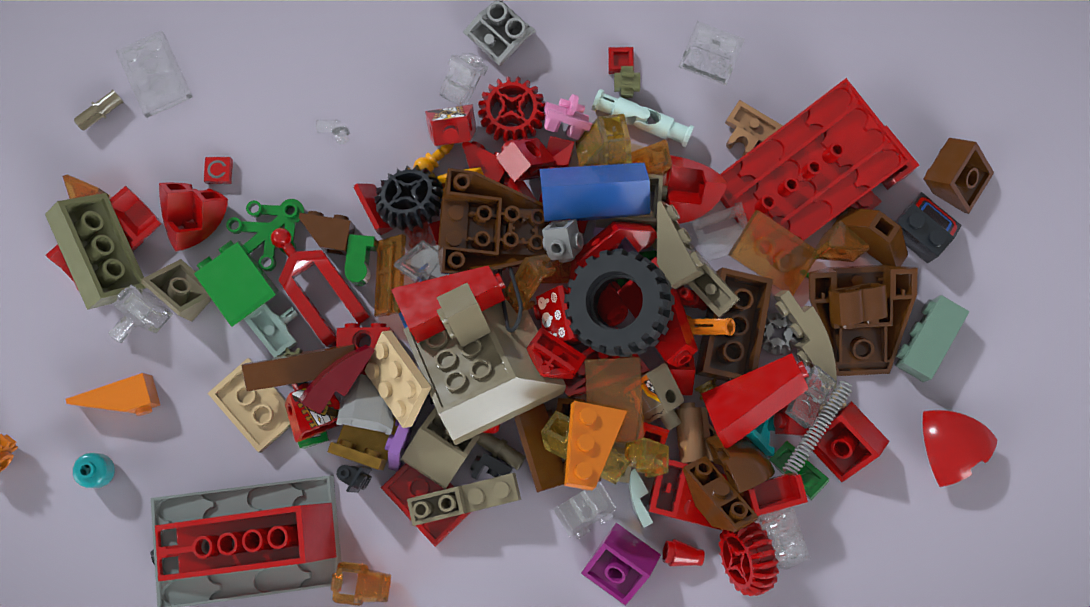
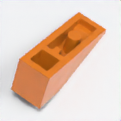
(129, 395)

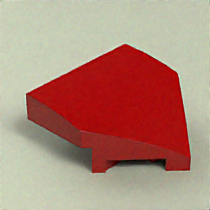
(553, 356)

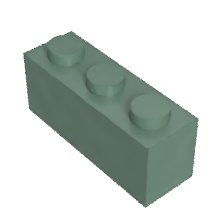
(931, 338)

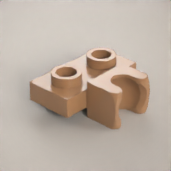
(749, 126)

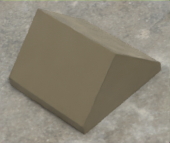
(178, 289)

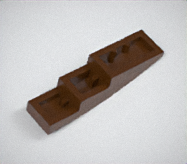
(291, 368)

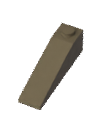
(711, 288)

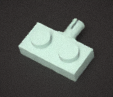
(272, 328)

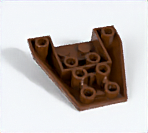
(486, 224)

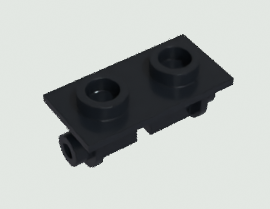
(355, 477)

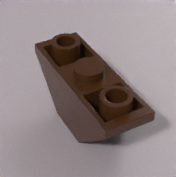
(879, 232)
(717, 497)

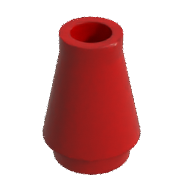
(682, 554)

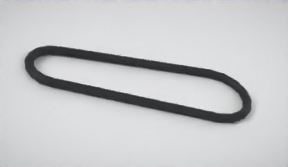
(519, 302)

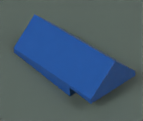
(595, 192)

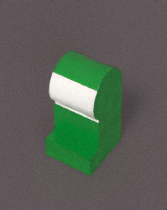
(358, 258)

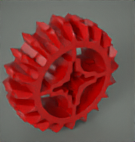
(499, 94)
(749, 559)

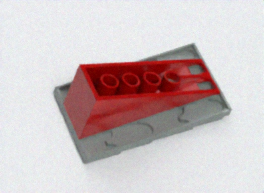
(245, 541)

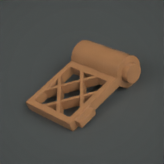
(692, 432)

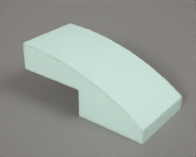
(637, 490)

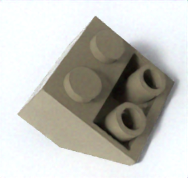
(435, 453)

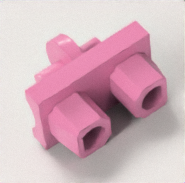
(567, 112)

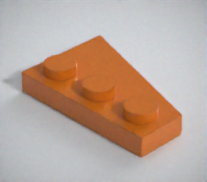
(590, 442)

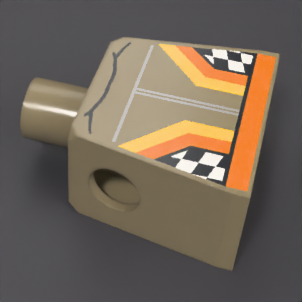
(661, 396)

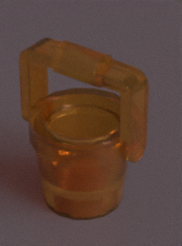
(370, 585)

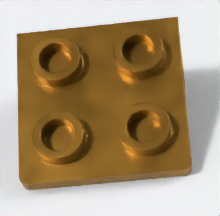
(362, 446)

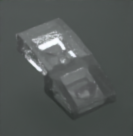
(806, 406)

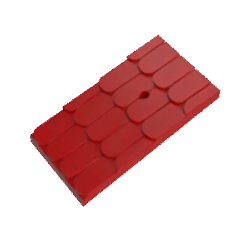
(815, 164)

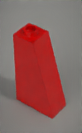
(420, 304)
(678, 343)
(754, 397)

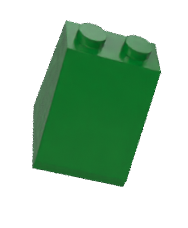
(235, 282)

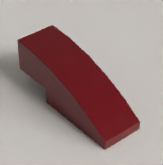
(337, 378)

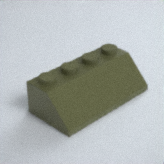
(94, 248)

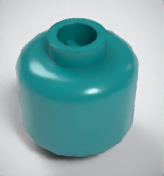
(93, 470)

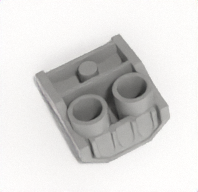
(495, 31)
(365, 407)

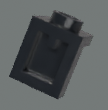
(495, 467)

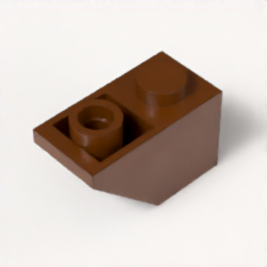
(329, 232)

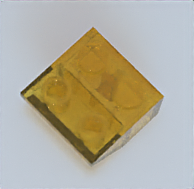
(605, 143)

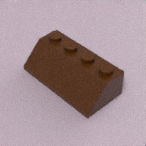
(544, 466)

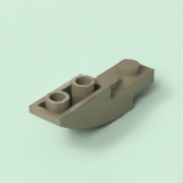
(806, 323)
(464, 499)

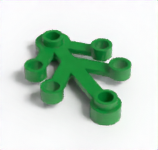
(265, 229)

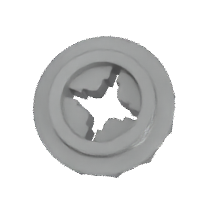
(776, 345)

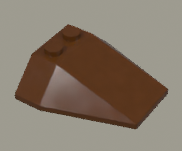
(868, 347)

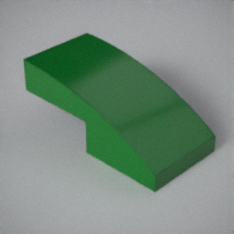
(812, 478)

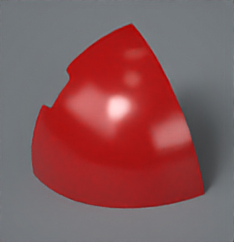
(692, 188)
(190, 213)
(955, 444)

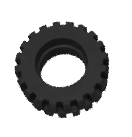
(588, 288)

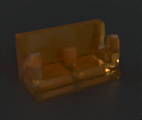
(528, 280)

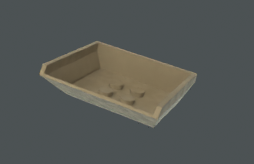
(485, 379)

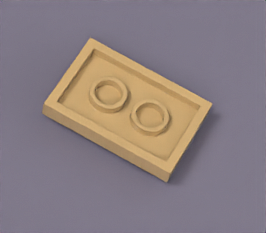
(397, 379)
(255, 413)

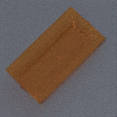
(387, 275)

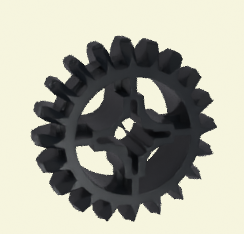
(409, 198)

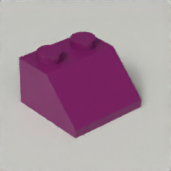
(621, 564)

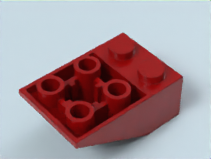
(672, 496)

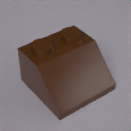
(959, 174)

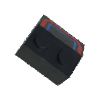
(927, 228)

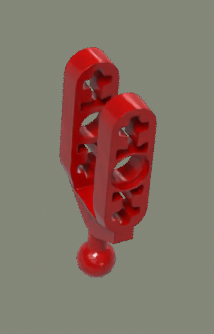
(298, 263)

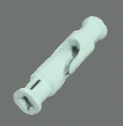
(638, 117)

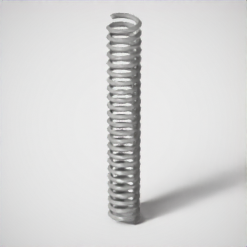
(843, 394)

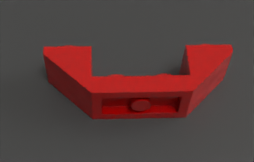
(638, 234)

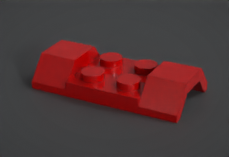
(134, 217)

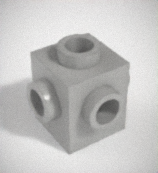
(562, 240)

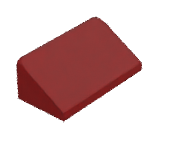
(366, 195)

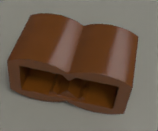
(858, 304)

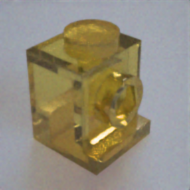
(648, 457)

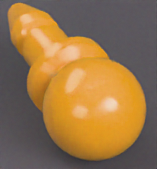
(430, 161)

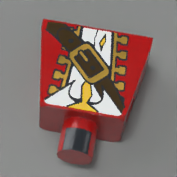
(451, 125)
(304, 420)

